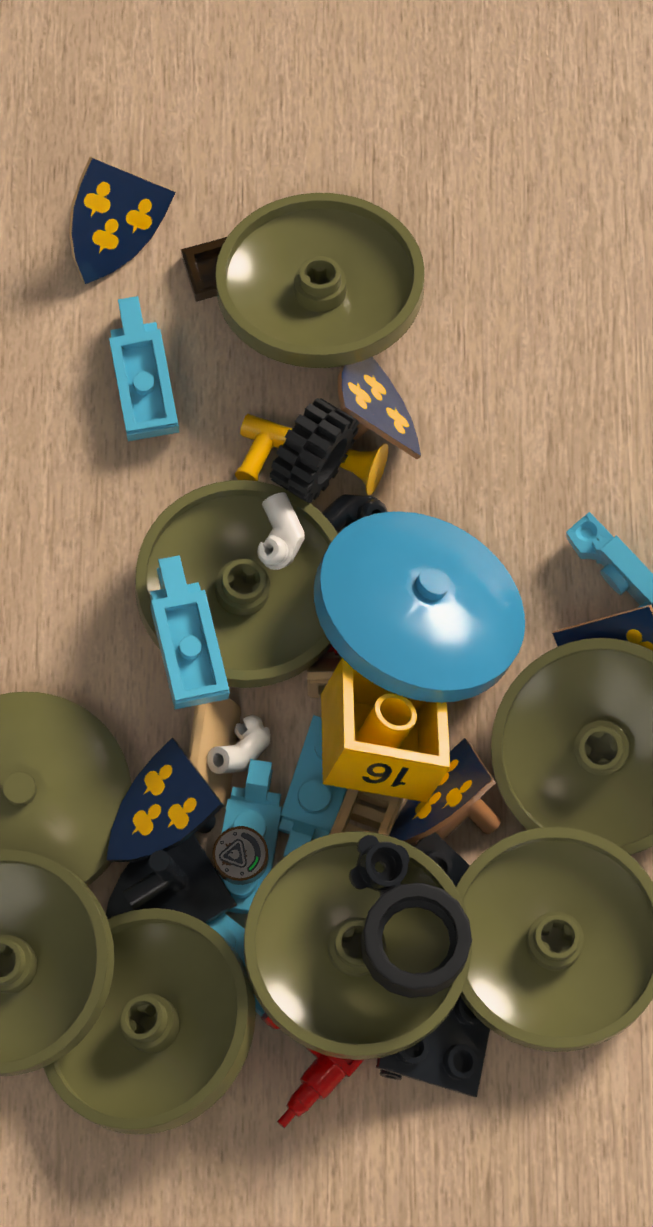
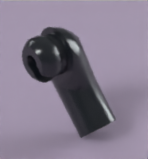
(351, 508)

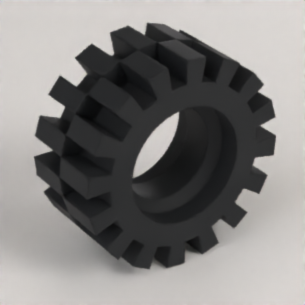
(314, 450)

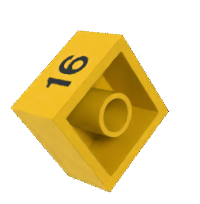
(381, 738)

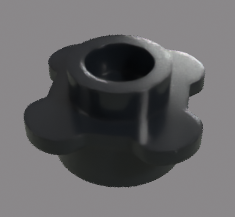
(391, 856)

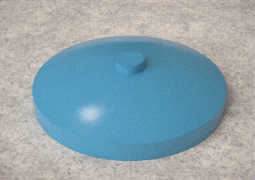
(419, 607)

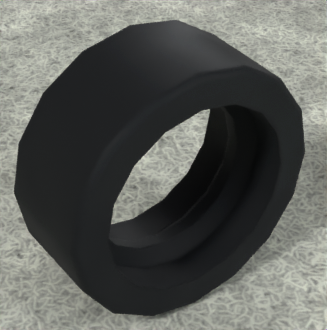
(428, 898)

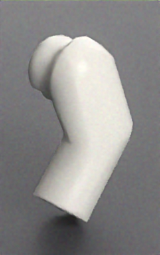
(285, 537)
(237, 757)

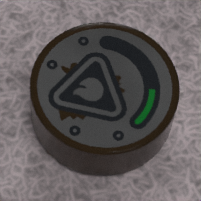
(240, 855)

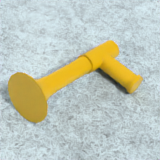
(268, 434)

